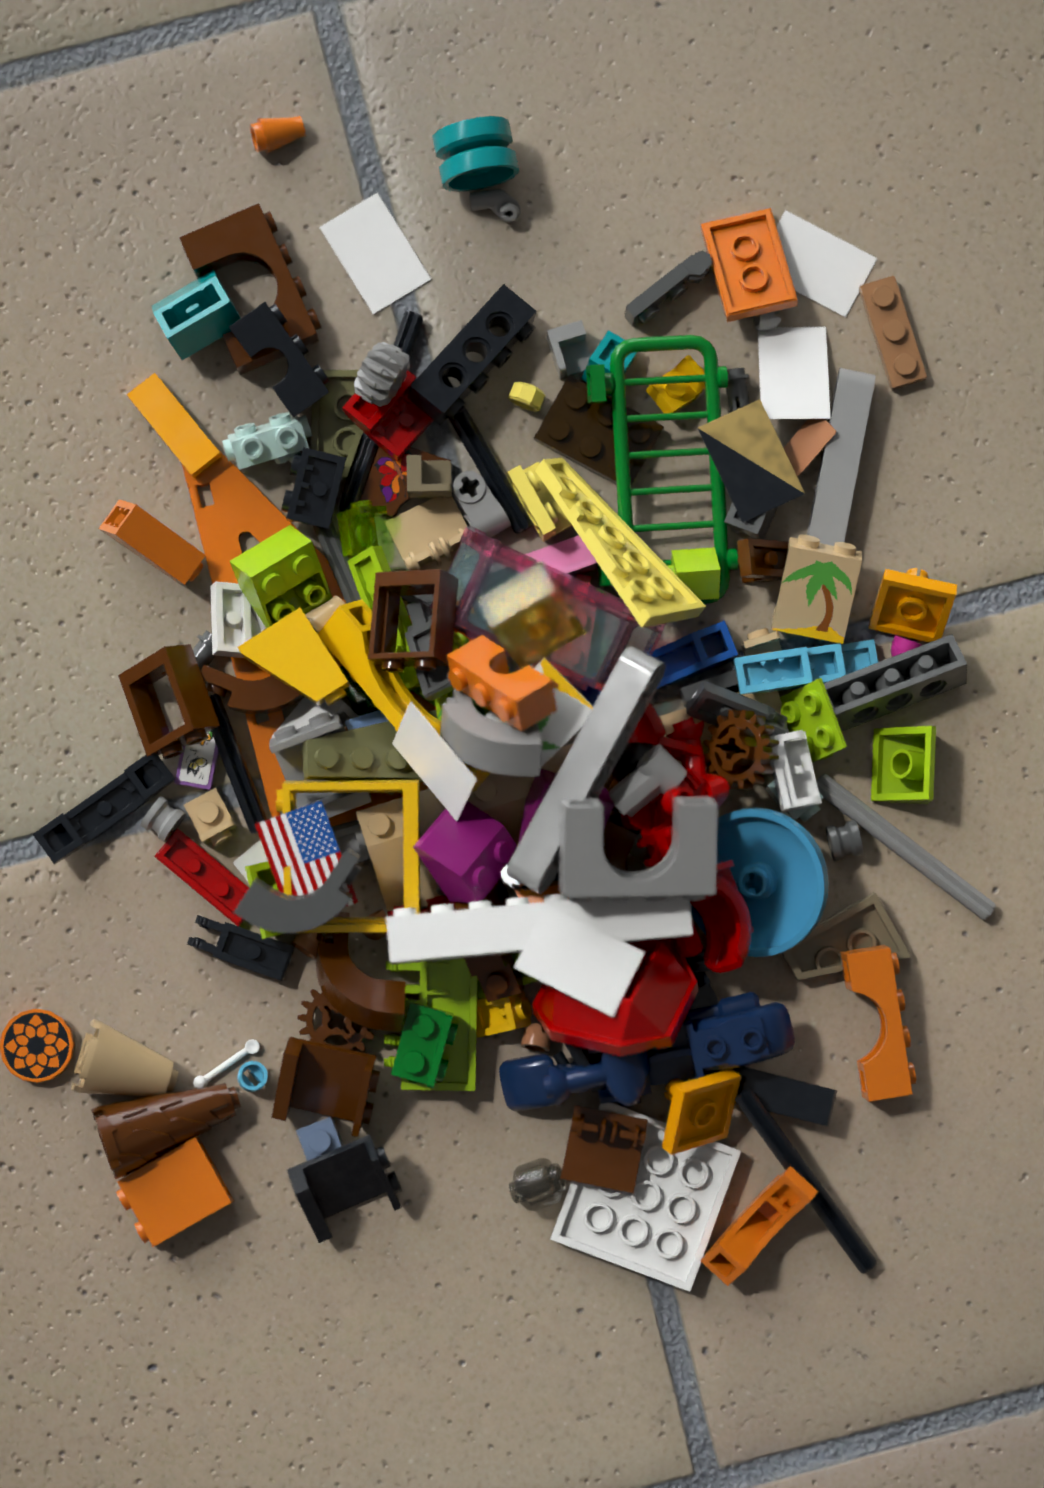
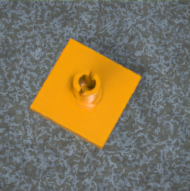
(912, 605)
(699, 1110)

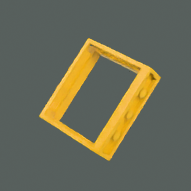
(287, 802)

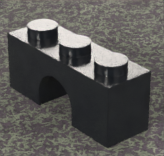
(264, 329)

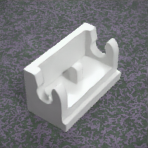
(794, 772)

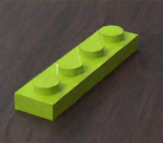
(363, 571)

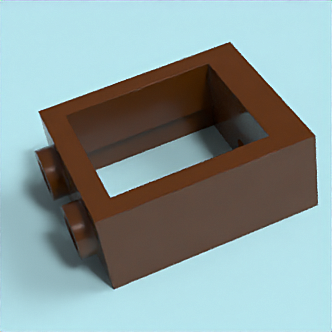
(385, 617)
(190, 694)

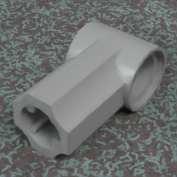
(653, 775)

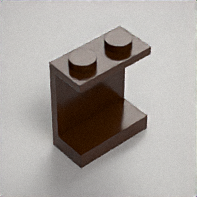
(326, 1082)

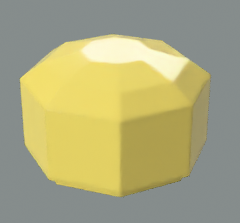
(527, 396)

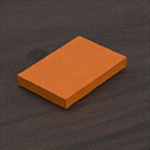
(749, 265)

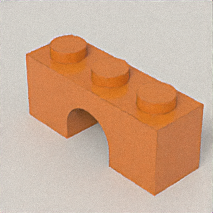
(484, 675)

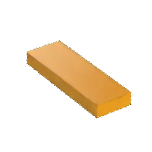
(174, 425)

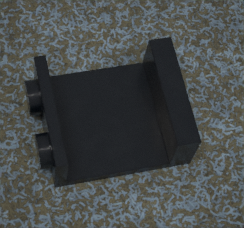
(342, 1181)

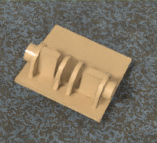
(428, 534)

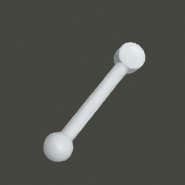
(252, 1046)

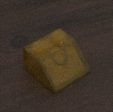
(531, 615)

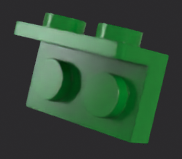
(423, 1044)

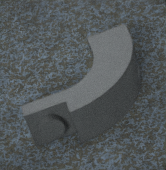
(289, 913)

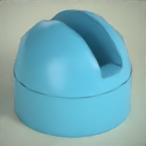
(257, 1070)

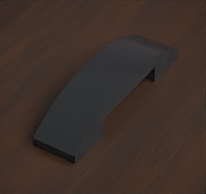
(104, 808)

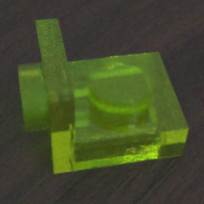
(358, 527)

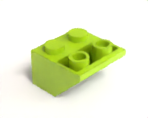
(281, 576)

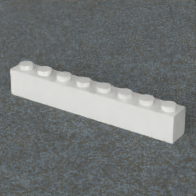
(505, 929)

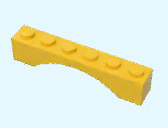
(348, 640)

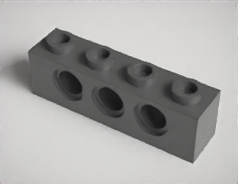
(897, 682)

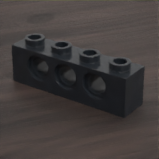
(502, 310)

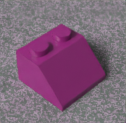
(466, 853)

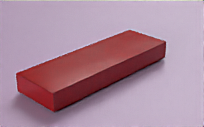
(203, 874)

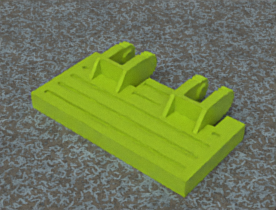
(451, 989)

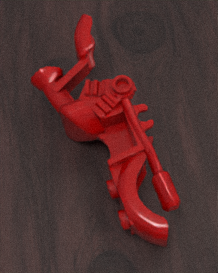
(726, 912)

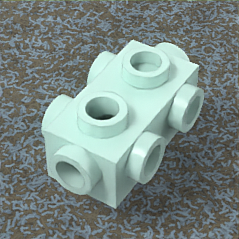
(274, 440)

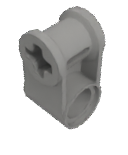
(483, 509)

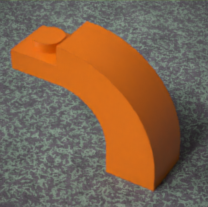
(758, 1225)

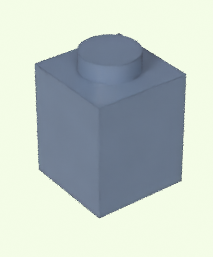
(319, 1138)

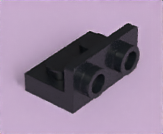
(315, 488)

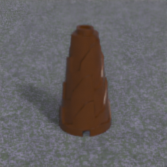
(157, 1124)

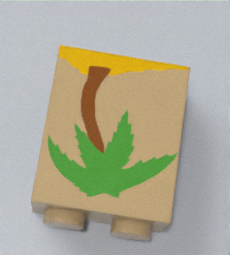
(817, 589)

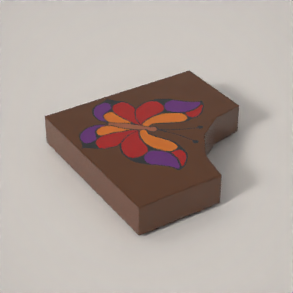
(388, 480)

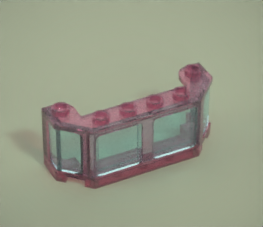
(608, 622)

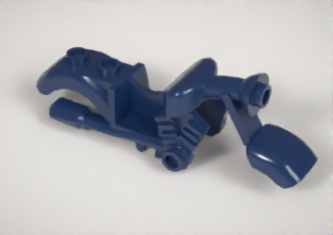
(710, 1039)

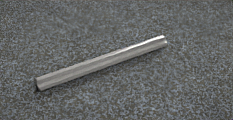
(905, 847)

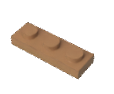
(892, 332)

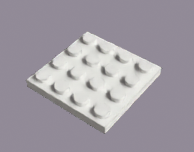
(666, 1219)

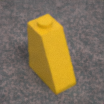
(297, 658)

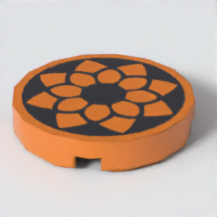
(37, 1045)

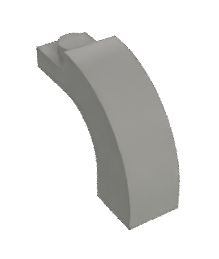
(489, 743)

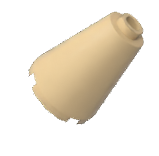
(121, 1066)

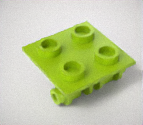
(812, 712)

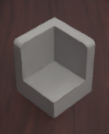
(569, 348)

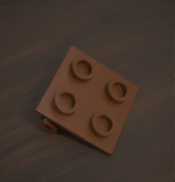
(604, 1149)

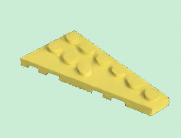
(636, 572)

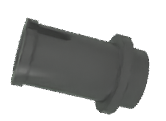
(737, 389)
(203, 650)

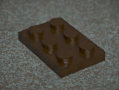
(586, 432)

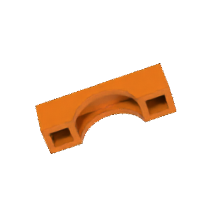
(885, 1069)

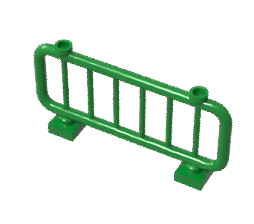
(614, 383)

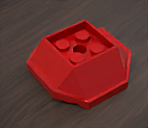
(646, 1016)

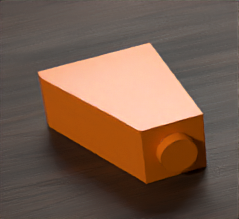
(153, 542)

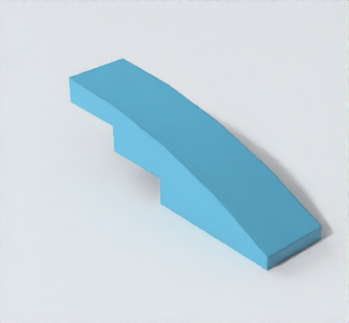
(801, 666)

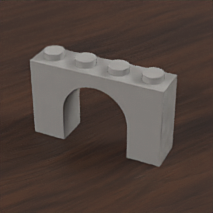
(684, 871)

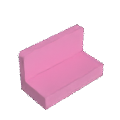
(567, 556)

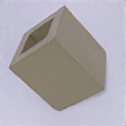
(428, 477)

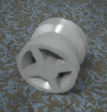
(163, 819)

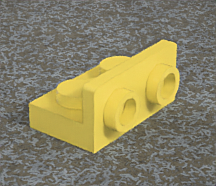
(538, 501)

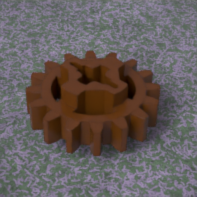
(749, 733)
(325, 1031)

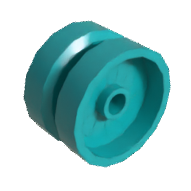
(475, 153)

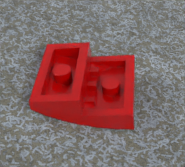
(393, 425)

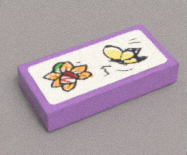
(198, 764)

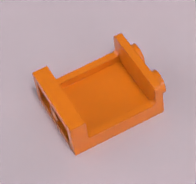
(174, 1192)

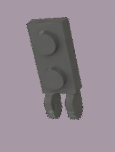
(669, 286)

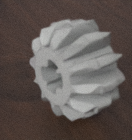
(381, 374)

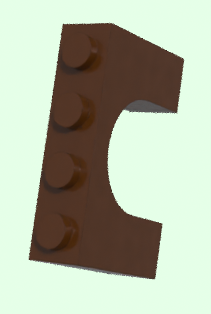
(250, 238)

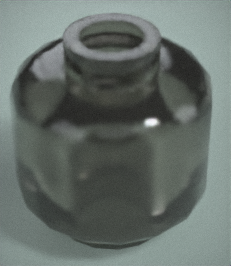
(537, 1184)

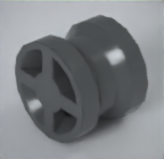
(844, 840)

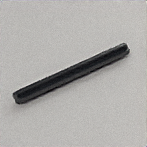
(368, 448)
(822, 1202)

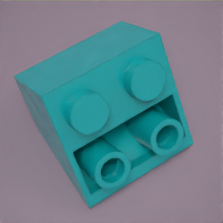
(196, 315)

